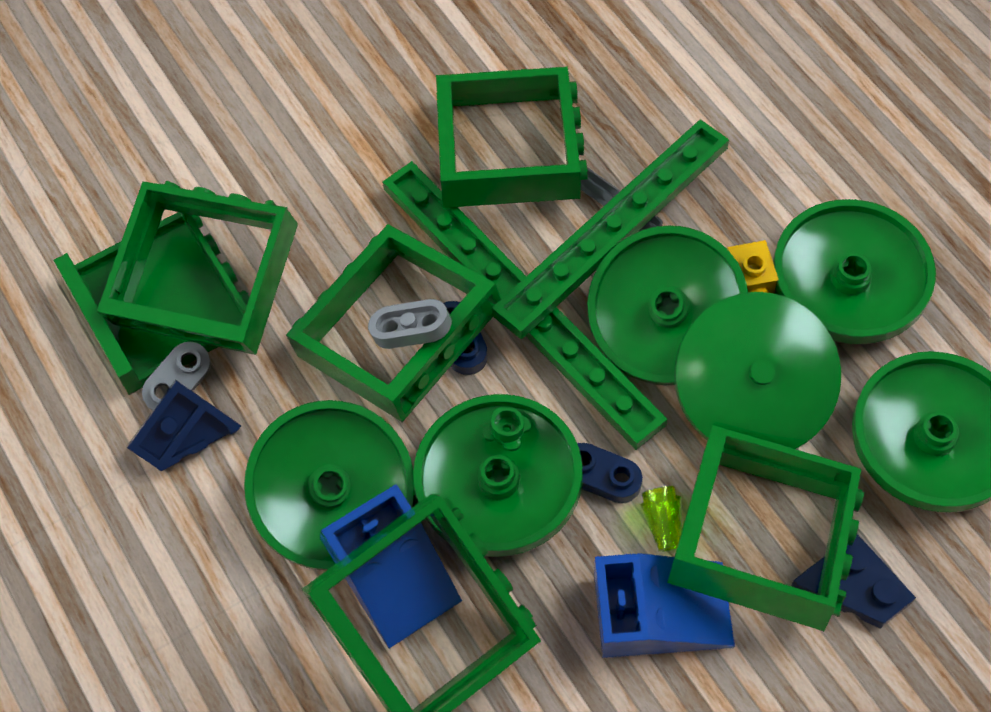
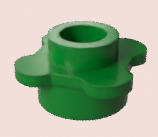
(511, 419)

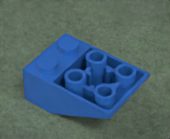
(402, 583)
(648, 615)

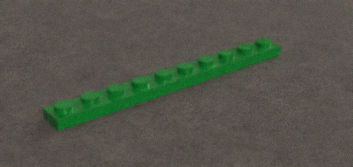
(555, 335)

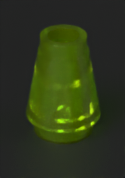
(664, 516)

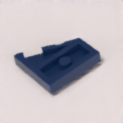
(179, 427)
(870, 588)

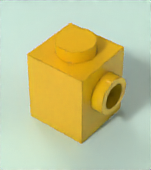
(756, 266)

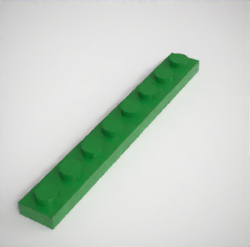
(621, 217)

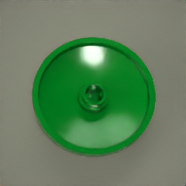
(856, 269)
(652, 294)
(758, 369)
(927, 431)
(317, 469)
(504, 495)

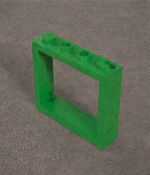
(509, 184)
(136, 245)
(431, 359)
(789, 468)
(492, 583)

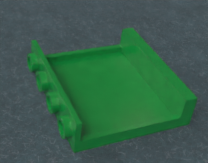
(177, 277)

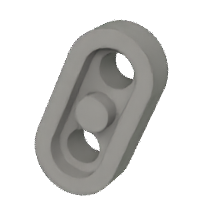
(413, 321)
(172, 369)

